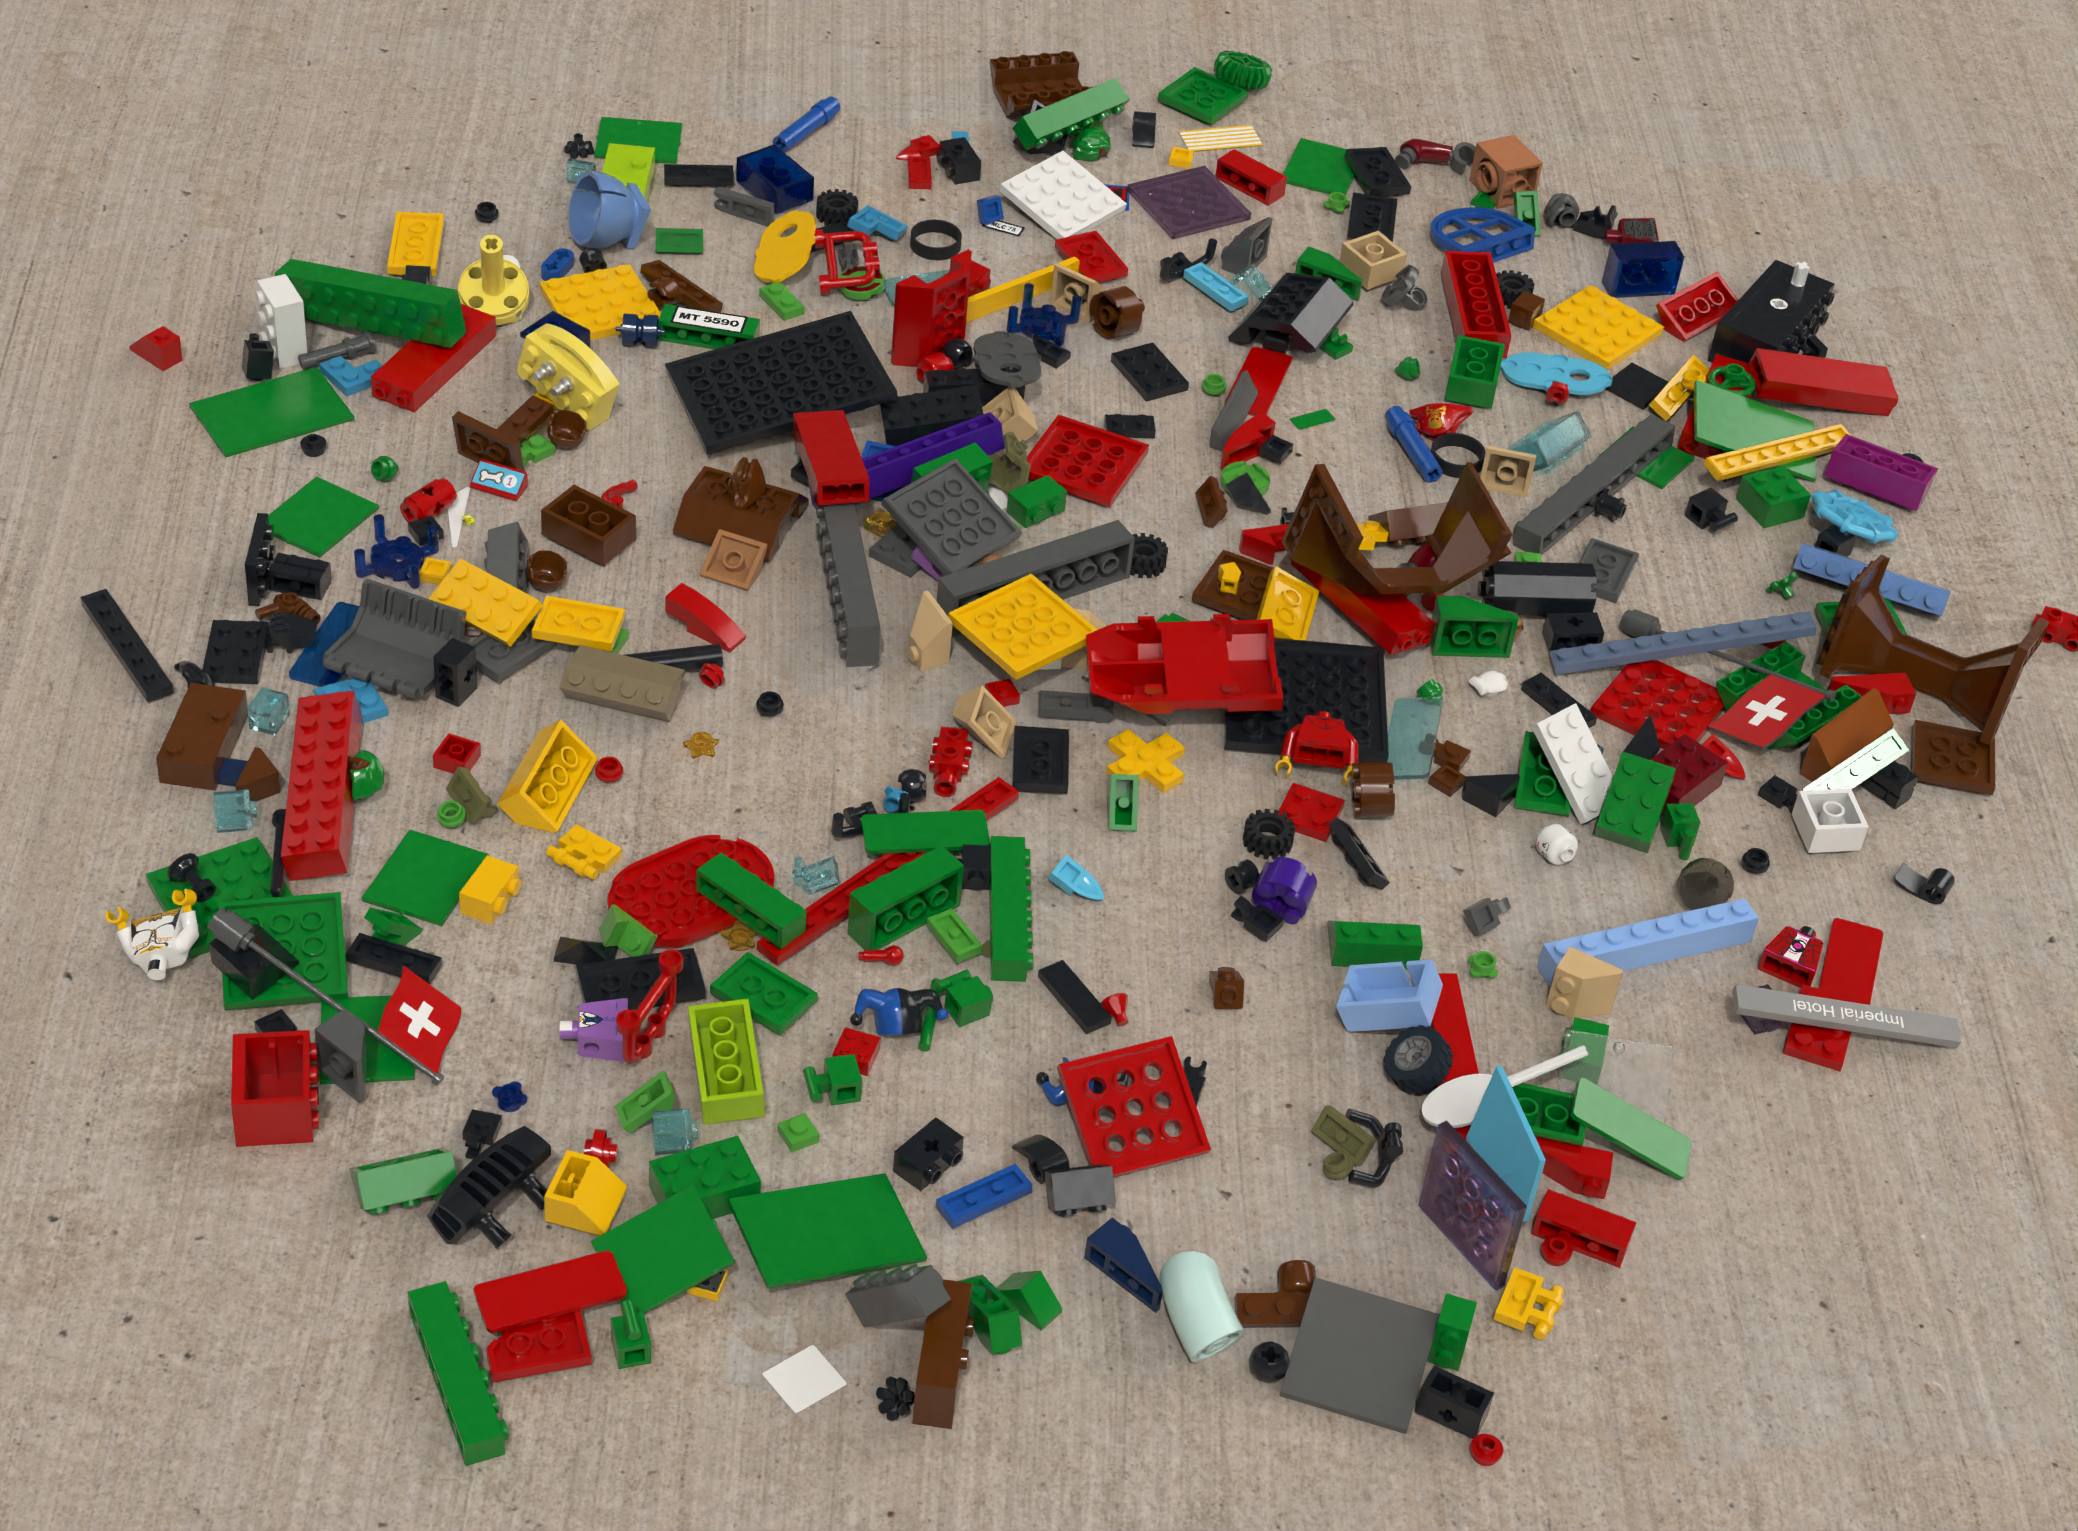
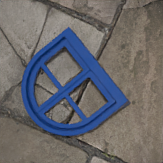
(1500, 245)

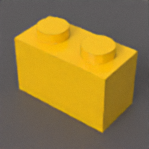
(489, 890)

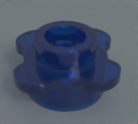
(510, 1096)

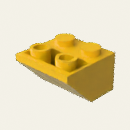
(583, 1194)

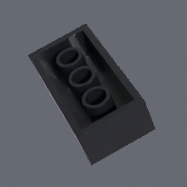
(928, 412)

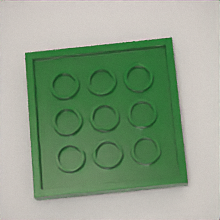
(236, 871)
(311, 932)

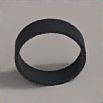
(936, 226)
(1459, 440)

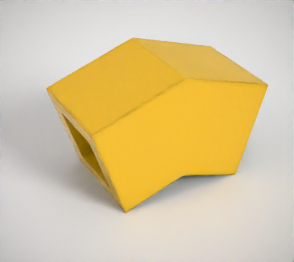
(1229, 577)

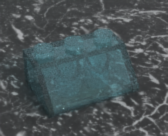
(1554, 440)

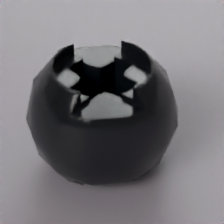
(958, 351)
(912, 783)
(1261, 1358)

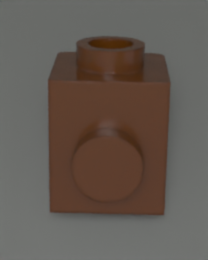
(1227, 988)

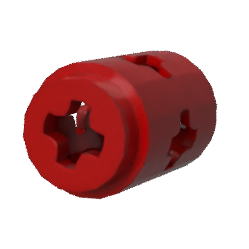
(437, 496)

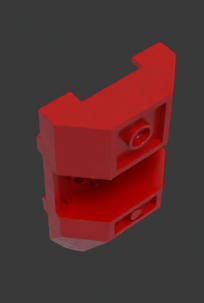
(1185, 665)

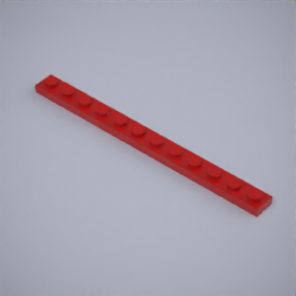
(835, 905)

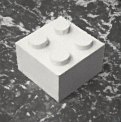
(1829, 820)

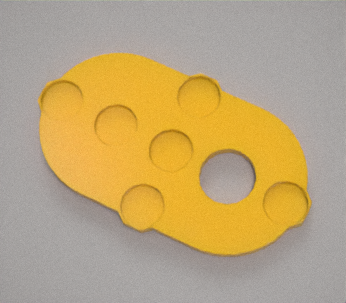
(784, 256)

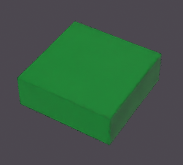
(1482, 200)

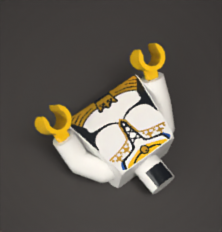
(159, 939)

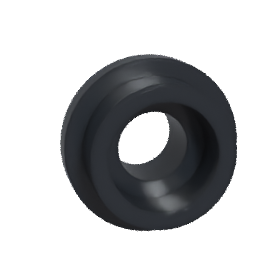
(486, 212)
(313, 445)
(769, 704)
(1755, 860)

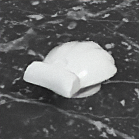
(1489, 682)

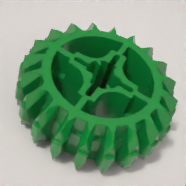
(1242, 70)

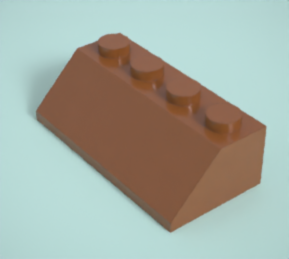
(1846, 735)

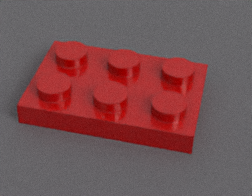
(1095, 256)
(1818, 1044)

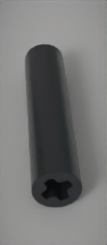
(685, 658)

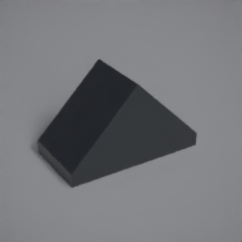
(1490, 792)

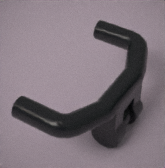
(1174, 267)
(853, 814)
(1388, 1147)

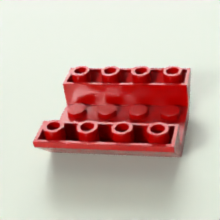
(930, 312)

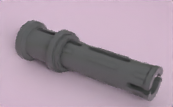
(348, 348)

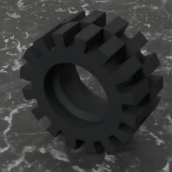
(836, 206)
(1513, 285)
(1154, 556)
(1271, 823)

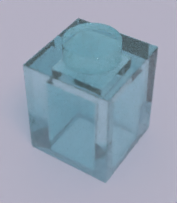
(268, 711)
(234, 811)
(673, 1131)

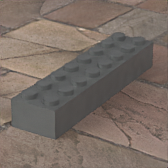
(1063, 565)
(849, 584)

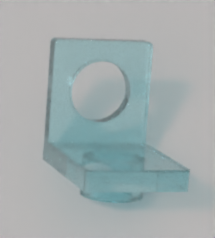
(1254, 279)

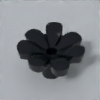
(578, 147)
(895, 1397)

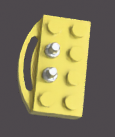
(568, 374)

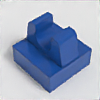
(990, 209)

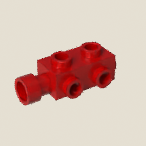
(2061, 626)
(950, 760)

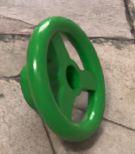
(1734, 377)

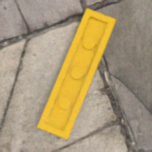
(1674, 393)

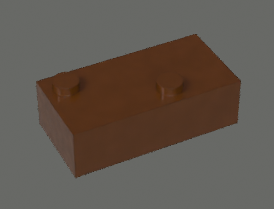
(202, 736)
(943, 1358)

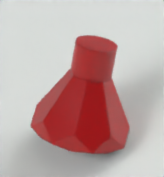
(1428, 600)
(1116, 1007)

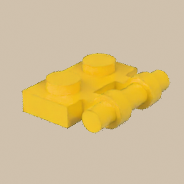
(590, 848)
(1519, 1299)

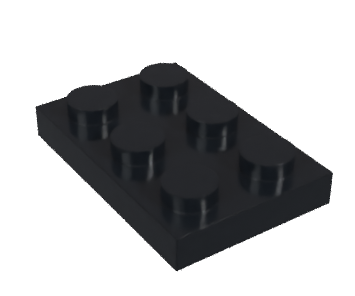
(1377, 171)
(1371, 214)
(1149, 371)
(259, 558)
(235, 651)
(1040, 759)

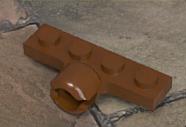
(675, 288)
(1279, 1308)

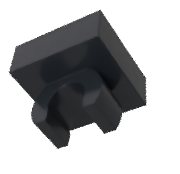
(1814, 347)

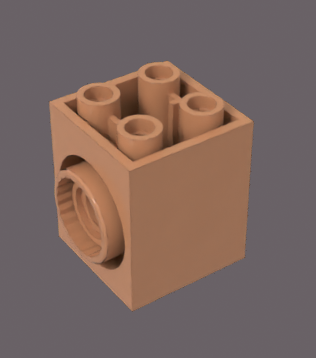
(1503, 168)

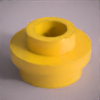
(1690, 377)

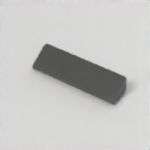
(1234, 411)

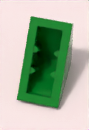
(1032, 1297)

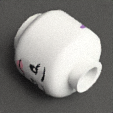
(1556, 844)

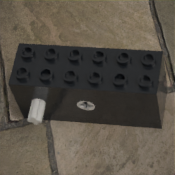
(1774, 313)

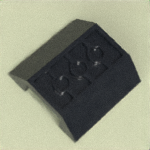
(1297, 305)

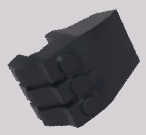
(1594, 222)
(290, 631)

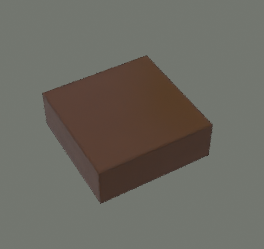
(1447, 780)

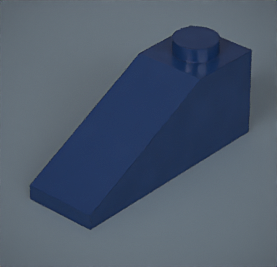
(1122, 1259)

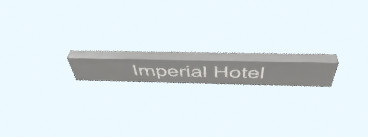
(1846, 1016)

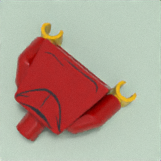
(1321, 743)

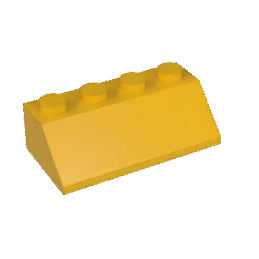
(548, 778)

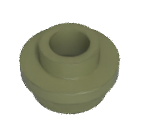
(1337, 1165)

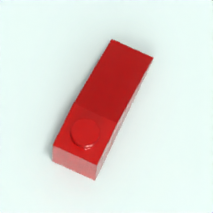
(1893, 687)
(1577, 1167)

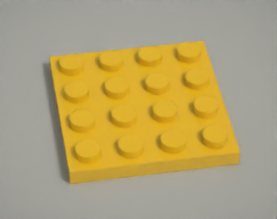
(599, 299)
(1598, 327)
(1022, 626)

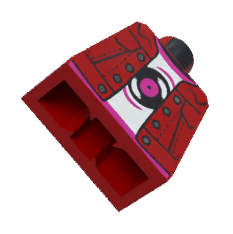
(1792, 956)

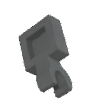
(1484, 914)

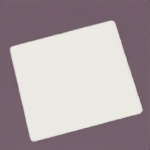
(804, 1378)

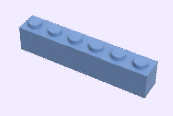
(1893, 585)

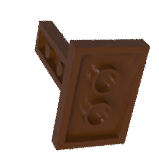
(502, 444)

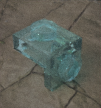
(576, 168)
(817, 875)

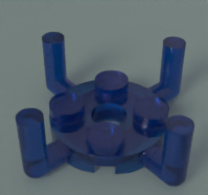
(1042, 321)
(387, 552)

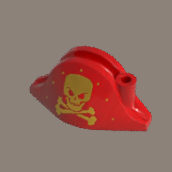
(1439, 418)

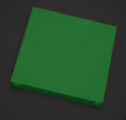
(1665, 467)

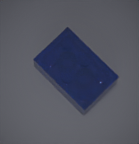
(775, 178)
(1642, 269)

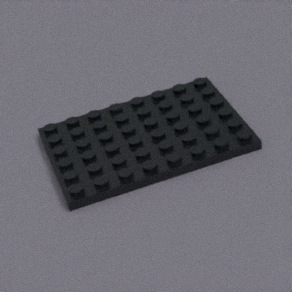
(759, 383)

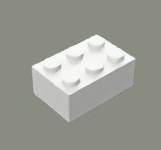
(281, 319)

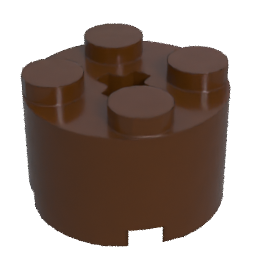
(1116, 312)
(1373, 789)

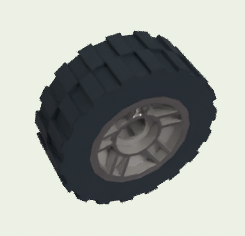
(1418, 1059)

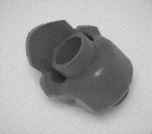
(1561, 210)

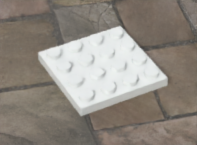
(1062, 196)

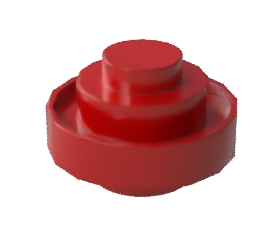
(601, 1147)

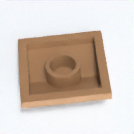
(734, 560)

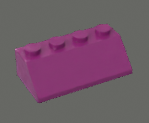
(1880, 472)

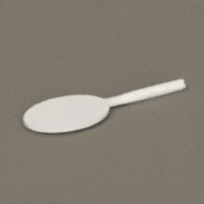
(1461, 1097)

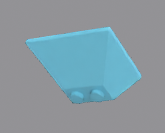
(1506, 1140)

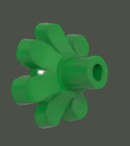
(1784, 585)

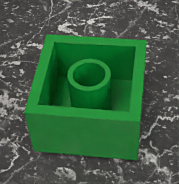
(1773, 496)

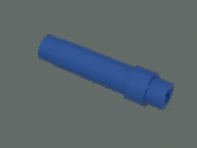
(817, 116)
(1405, 431)

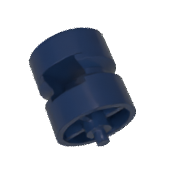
(643, 330)

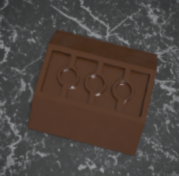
(1037, 77)
(709, 508)

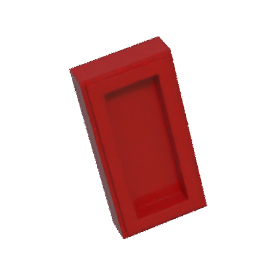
(919, 172)

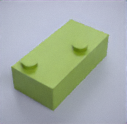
(631, 165)
(726, 1061)

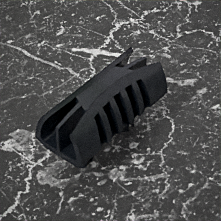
(489, 1181)

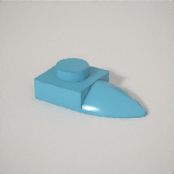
(1073, 877)

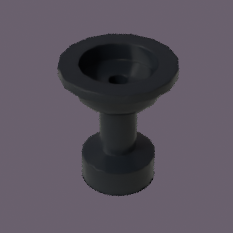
(185, 870)

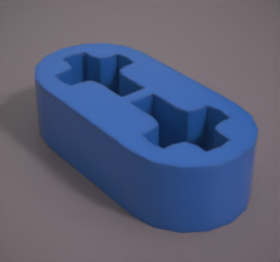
(557, 264)

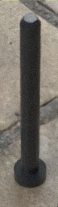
(278, 820)

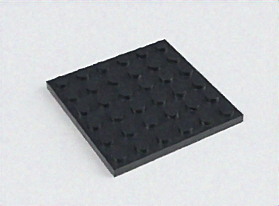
(1314, 679)

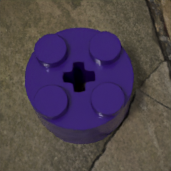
(1285, 888)

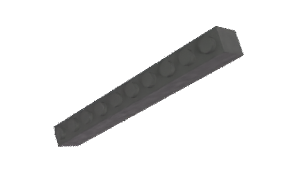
(1580, 495)

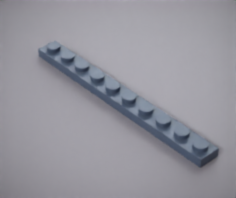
(1682, 642)

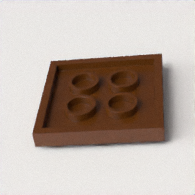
(1250, 592)
(1953, 758)

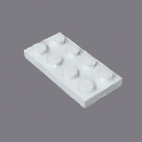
(1575, 761)

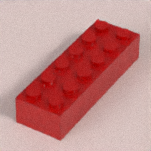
(1475, 297)

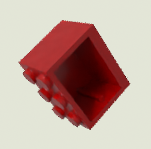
(274, 1088)

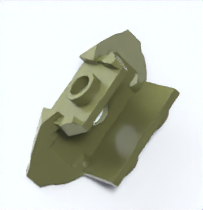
(1014, 453)

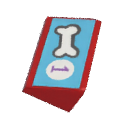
(499, 480)

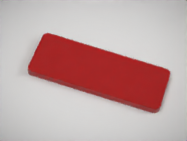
(1267, 373)
(1851, 960)
(549, 1291)

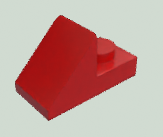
(1263, 542)

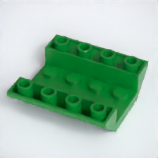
(1788, 662)

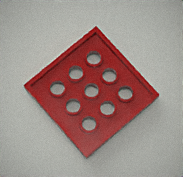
(1085, 436)
(1655, 691)
(1171, 1083)

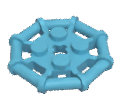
(1854, 516)

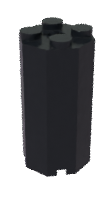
(1539, 587)

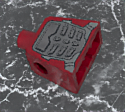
(1633, 231)

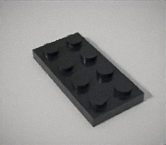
(635, 977)

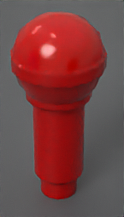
(892, 955)

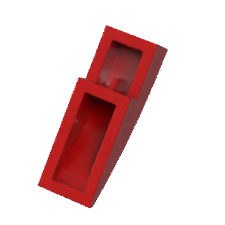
(1247, 439)
(703, 617)

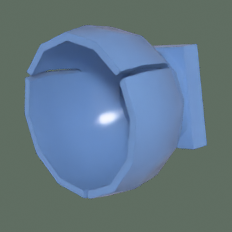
(606, 217)

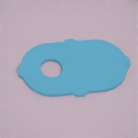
(1540, 370)

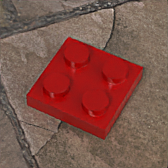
(1311, 811)

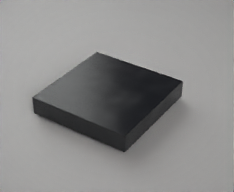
(1636, 385)

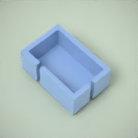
(1384, 998)

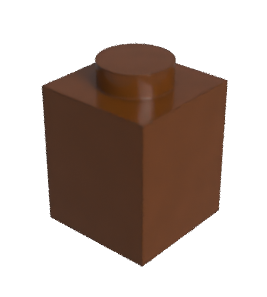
(1525, 310)

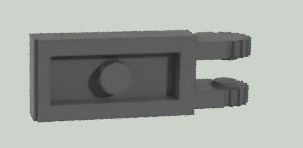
(744, 206)
(1074, 706)

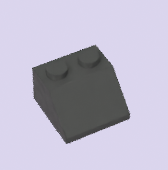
(1247, 247)
(343, 1053)

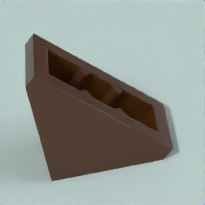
(259, 777)

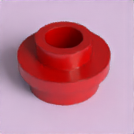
(711, 675)
(609, 769)
(1556, 1251)
(1485, 1456)

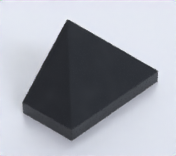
(583, 951)

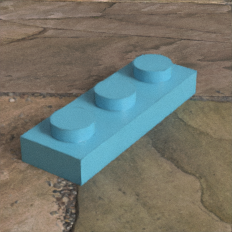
(1216, 286)

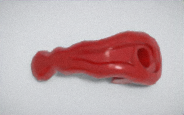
(1558, 393)
(613, 493)

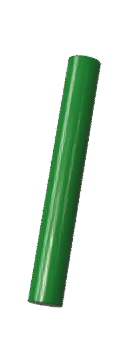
(928, 1023)

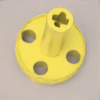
(493, 289)

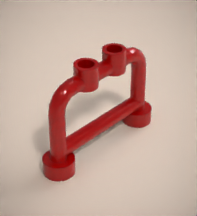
(869, 250)
(629, 1021)

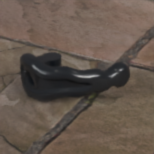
(193, 673)

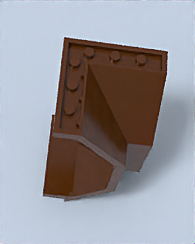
(1464, 541)
(1870, 641)

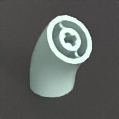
(1199, 1305)

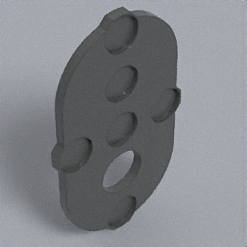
(1005, 350)

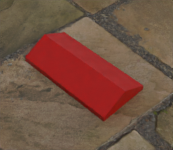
(1696, 307)

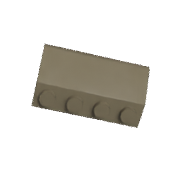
(622, 683)

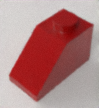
(159, 348)

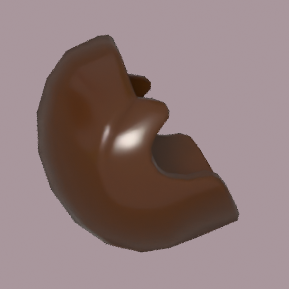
(566, 429)
(546, 570)

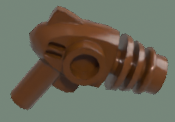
(288, 603)

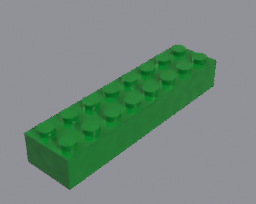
(377, 303)

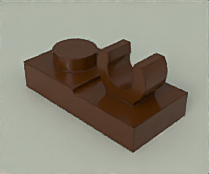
(1211, 502)

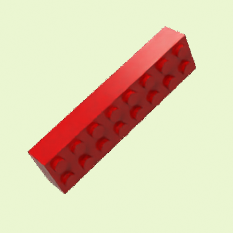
(321, 786)

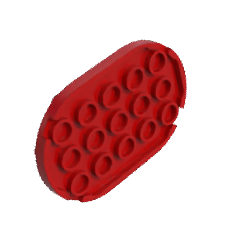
(663, 889)

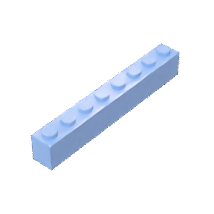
(1659, 938)

